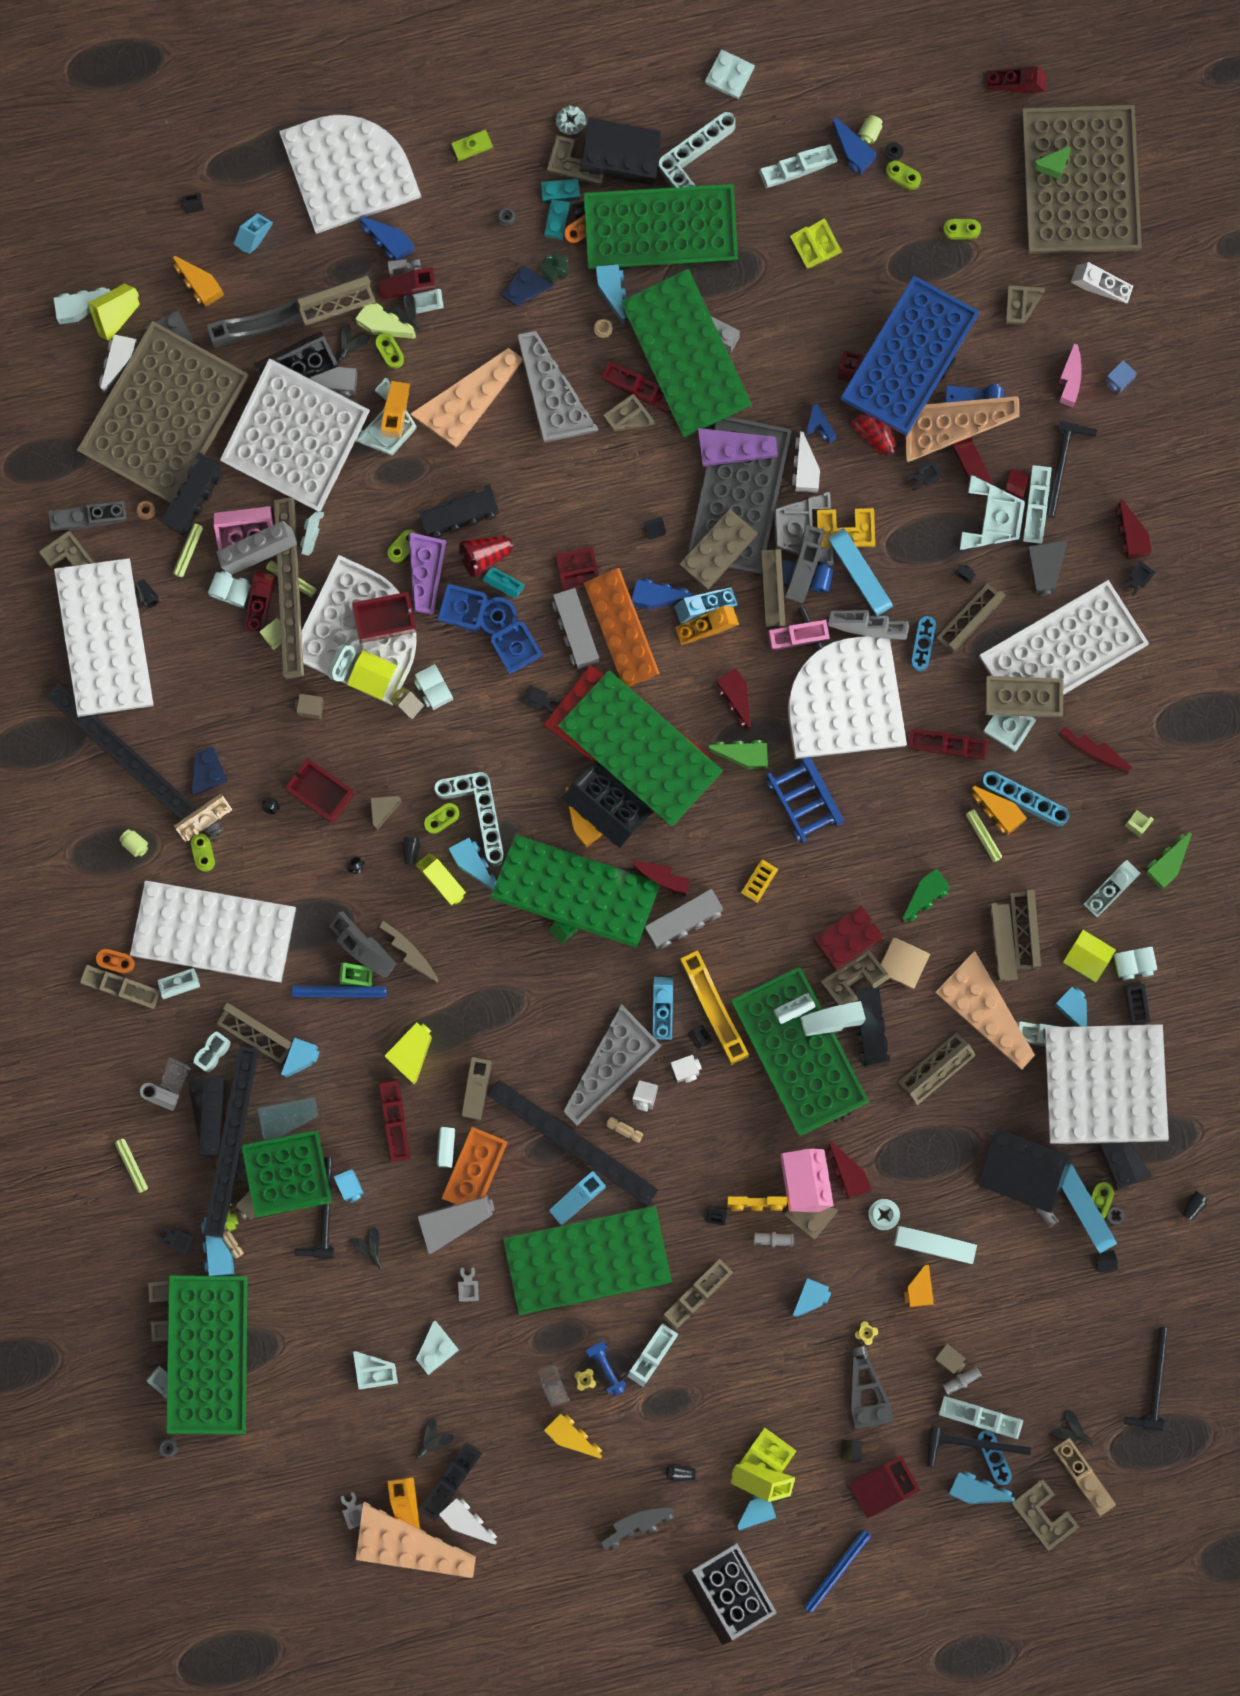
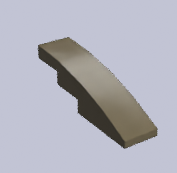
(413, 956)
(119, 987)
(697, 1294)

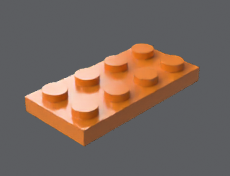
(475, 1167)

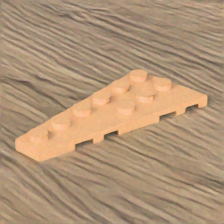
(461, 405)
(954, 421)
(978, 1002)
(404, 1545)

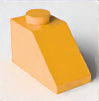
(920, 1290)

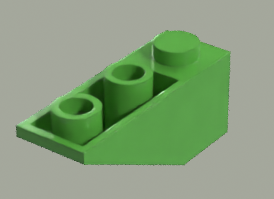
(749, 756)
(1167, 868)

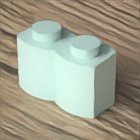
(230, 589)
(433, 686)
(1135, 962)
(208, 1056)

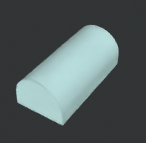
(178, 983)
(445, 1147)

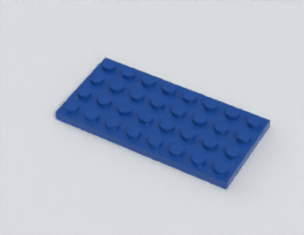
(910, 355)

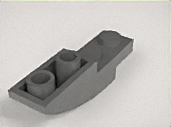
(87, 517)
(805, 564)
(360, 947)
(644, 1520)

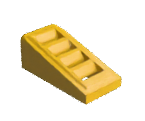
(769, 867)

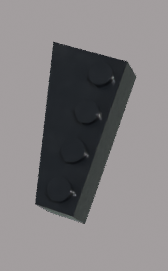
(193, 495)

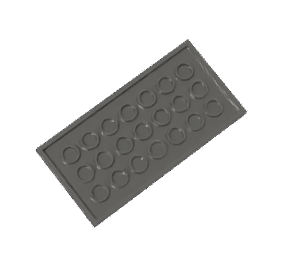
(746, 489)

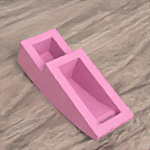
(1071, 378)
(798, 635)

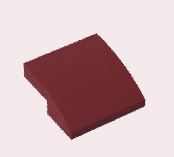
(576, 568)

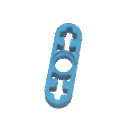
(915, 656)
(1002, 1460)

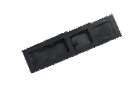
(450, 1481)

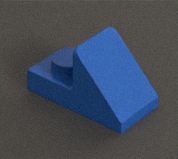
(818, 421)

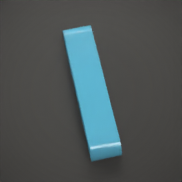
(860, 572)
(1035, 799)
(1087, 1211)

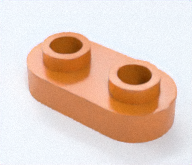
(580, 229)
(115, 962)

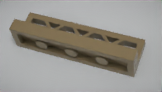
(333, 294)
(773, 587)
(976, 620)
(1032, 929)
(1003, 942)
(255, 1025)
(939, 1070)

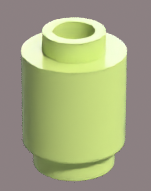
(870, 129)
(133, 843)

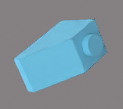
(252, 233)
(1074, 1007)
(300, 1057)
(349, 1186)
(811, 1297)
(756, 1512)

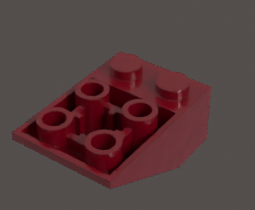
(884, 1487)

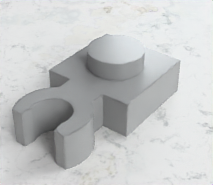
(401, 266)
(468, 1289)
(353, 1513)

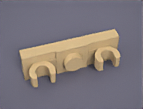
(203, 817)

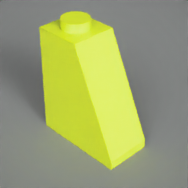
(113, 310)
(441, 879)
(411, 1051)
(762, 1481)

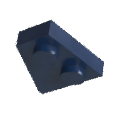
(525, 286)
(207, 771)

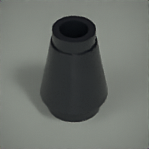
(146, 594)
(410, 850)
(1195, 1205)
(679, 1473)

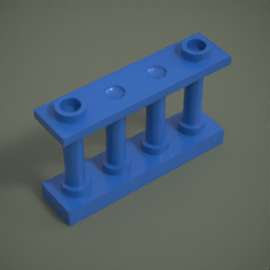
(824, 799)
(599, 1353)

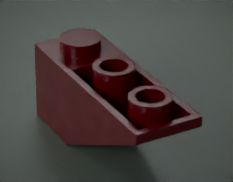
(1017, 80)
(409, 282)
(1135, 536)
(259, 601)
(735, 690)
(853, 1177)

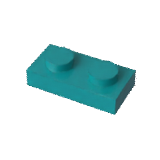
(560, 190)
(557, 219)
(503, 582)

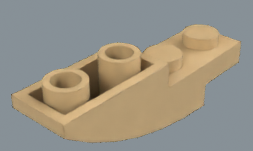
(1084, 1477)

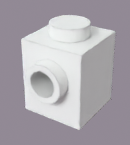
(686, 1069)

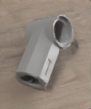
(161, 1096)

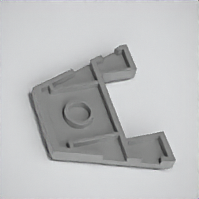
(791, 522)

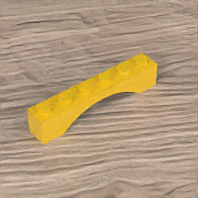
(714, 1008)

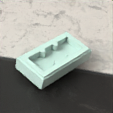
(428, 301)
(794, 1008)

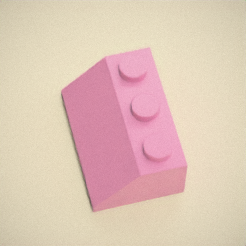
(240, 524)
(806, 1180)

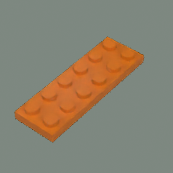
(621, 628)

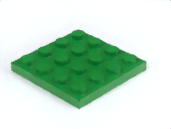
(286, 1174)

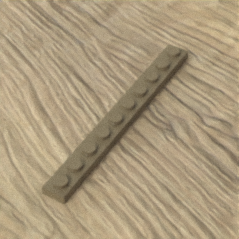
(289, 596)

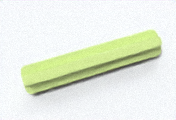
(188, 550)
(303, 586)
(983, 835)
(131, 1165)

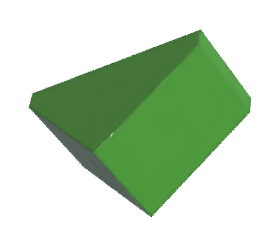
(1053, 164)
(355, 975)

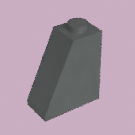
(1045, 566)

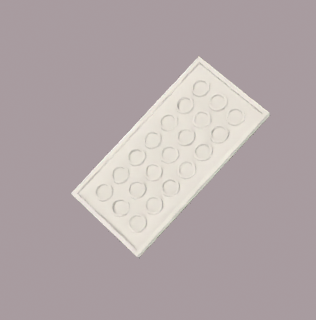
(103, 637)
(1070, 642)
(213, 931)

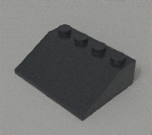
(620, 151)
(607, 804)
(1024, 1170)
(729, 1594)

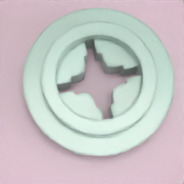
(569, 128)
(884, 1204)

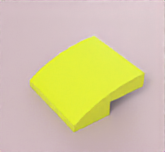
(816, 243)
(769, 1452)

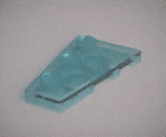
(285, 1117)

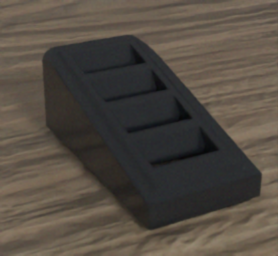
(1137, 986)

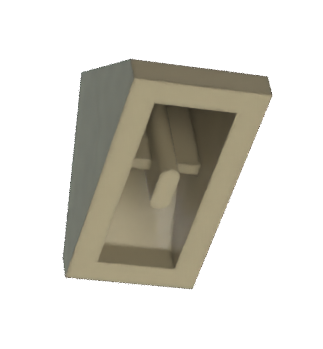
(383, 808)

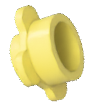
(871, 1333)
(589, 1383)

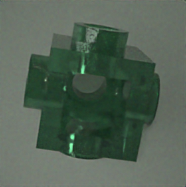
(555, 267)

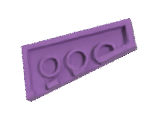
(732, 447)
(426, 566)

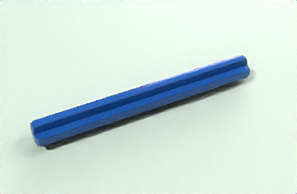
(339, 991)
(837, 1571)

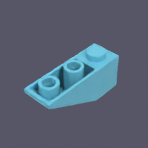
(609, 286)
(698, 605)
(468, 860)
(662, 1007)
(577, 1198)
(218, 1255)
(975, 1492)

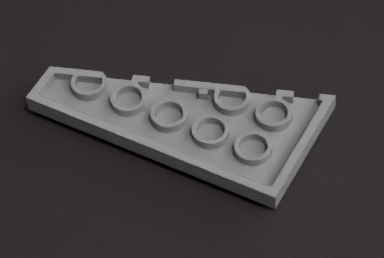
(554, 400)
(618, 1056)

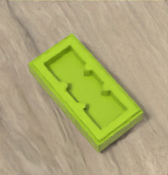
(472, 145)

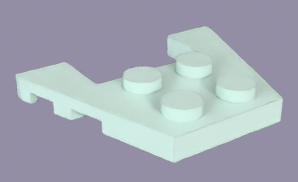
(372, 434)
(1001, 516)

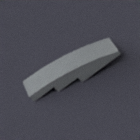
(873, 626)

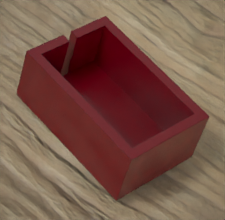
(383, 617)
(320, 791)
(848, 938)

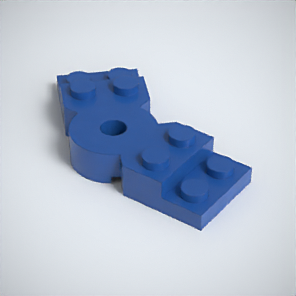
(473, 612)

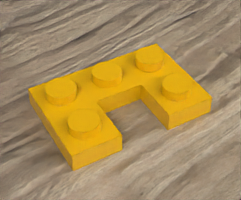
(862, 534)
(757, 1204)

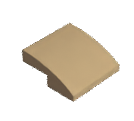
(904, 962)

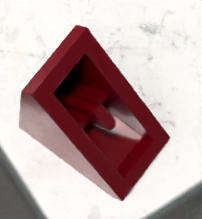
(849, 366)
(1017, 483)

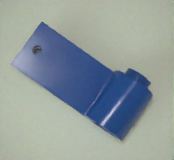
(967, 394)
(821, 578)

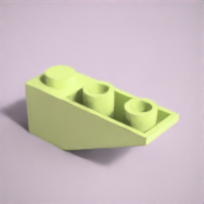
(377, 321)

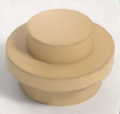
(603, 328)

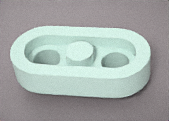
(341, 662)

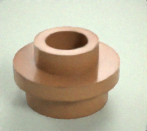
(141, 506)

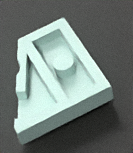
(312, 530)
(435, 1349)
(373, 1371)

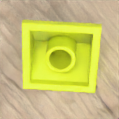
(372, 675)
(1089, 956)

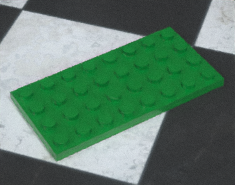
(661, 226)
(686, 353)
(640, 748)
(575, 891)
(805, 1070)
(587, 1260)
(206, 1355)

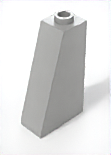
(450, 1222)

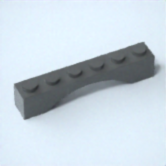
(239, 329)

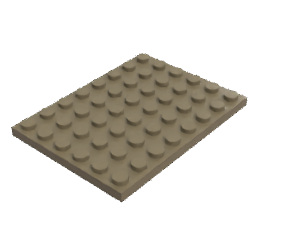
(1098, 192)
(163, 412)

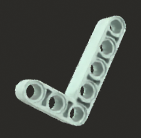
(693, 152)
(483, 810)

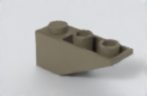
(476, 1088)

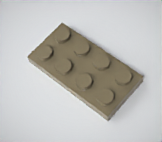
(718, 549)
(1024, 696)

